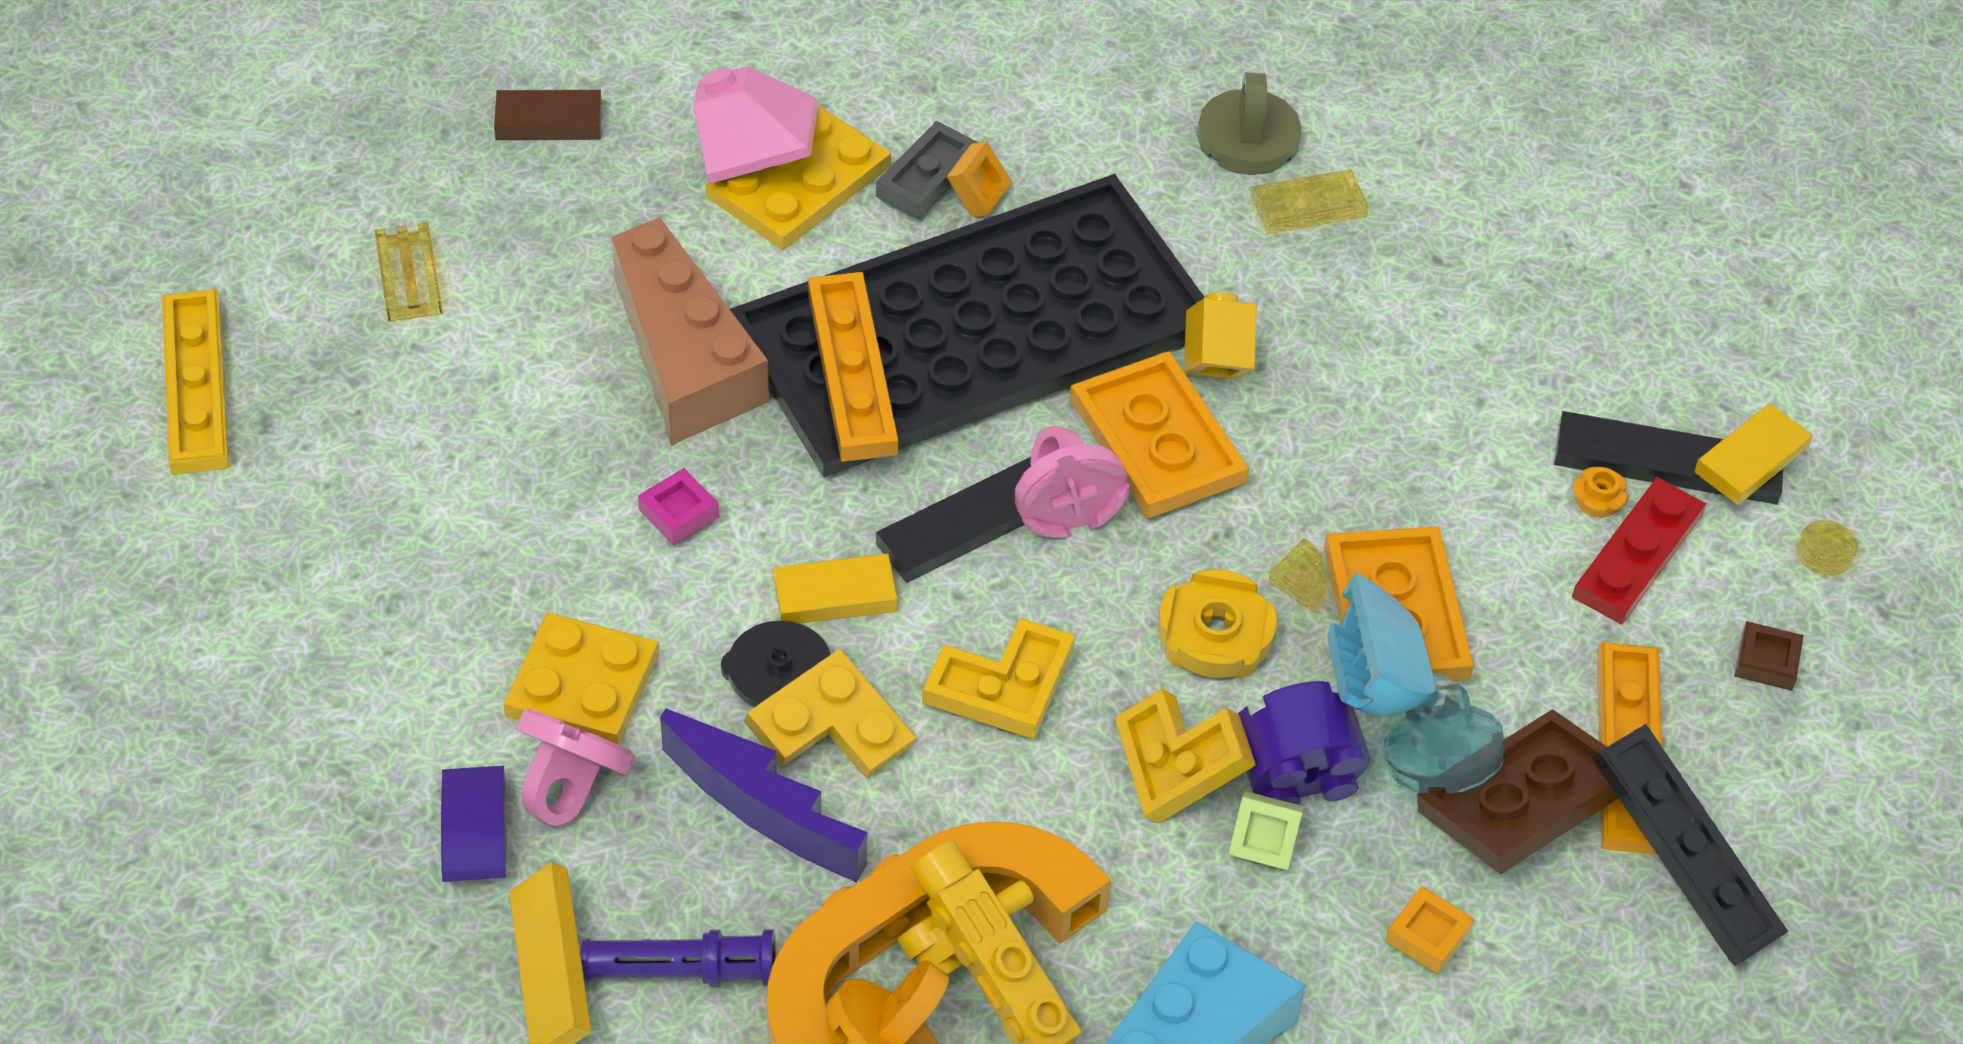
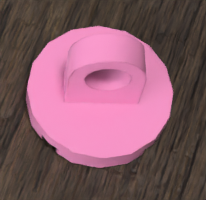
(1069, 484)
(568, 756)

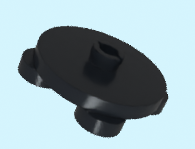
(771, 658)

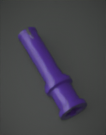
(602, 959)

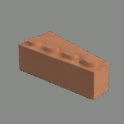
(686, 335)

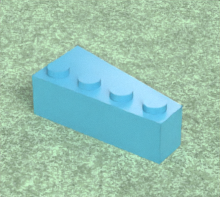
(1212, 996)

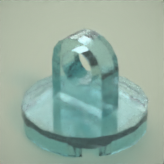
(1445, 743)

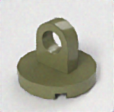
(1249, 128)

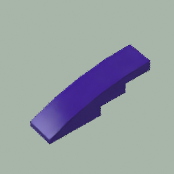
(747, 784)

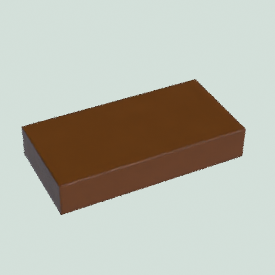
(548, 115)

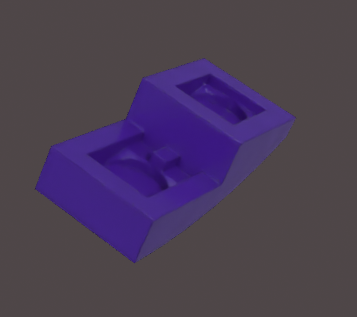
(473, 823)

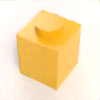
(1220, 337)

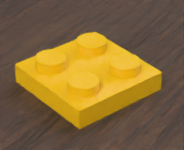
(583, 676)

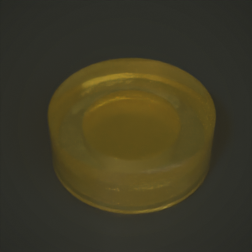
(1827, 548)

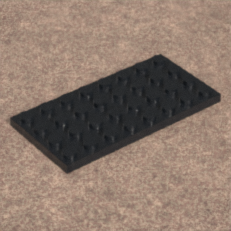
(989, 316)

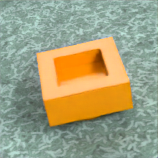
(979, 179)
(1429, 930)

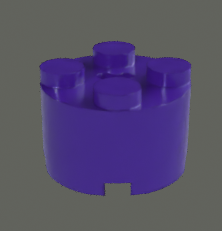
(1305, 744)

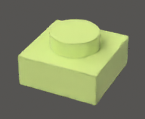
(1266, 830)

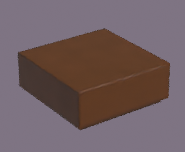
(1769, 655)

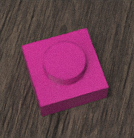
(678, 506)

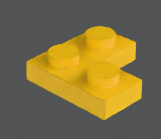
(1006, 692)
(832, 702)
(1175, 764)

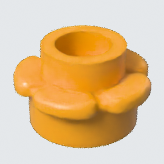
(1599, 501)

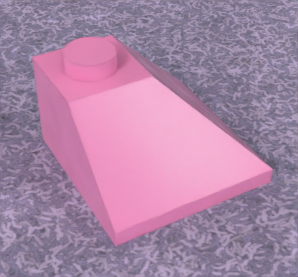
(751, 122)

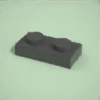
(922, 171)

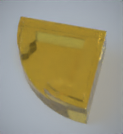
(1301, 575)

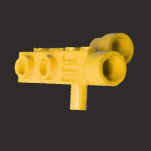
(975, 931)

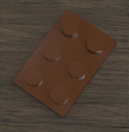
(1533, 798)

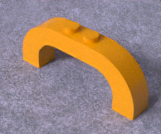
(871, 915)

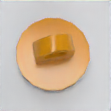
(884, 1017)

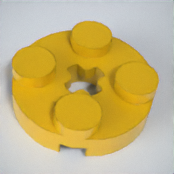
(1210, 651)

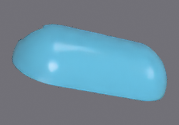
(1379, 653)

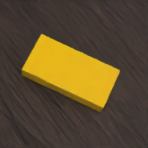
(1753, 453)
(835, 589)

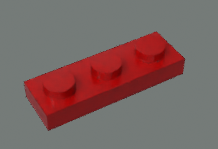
(1638, 550)

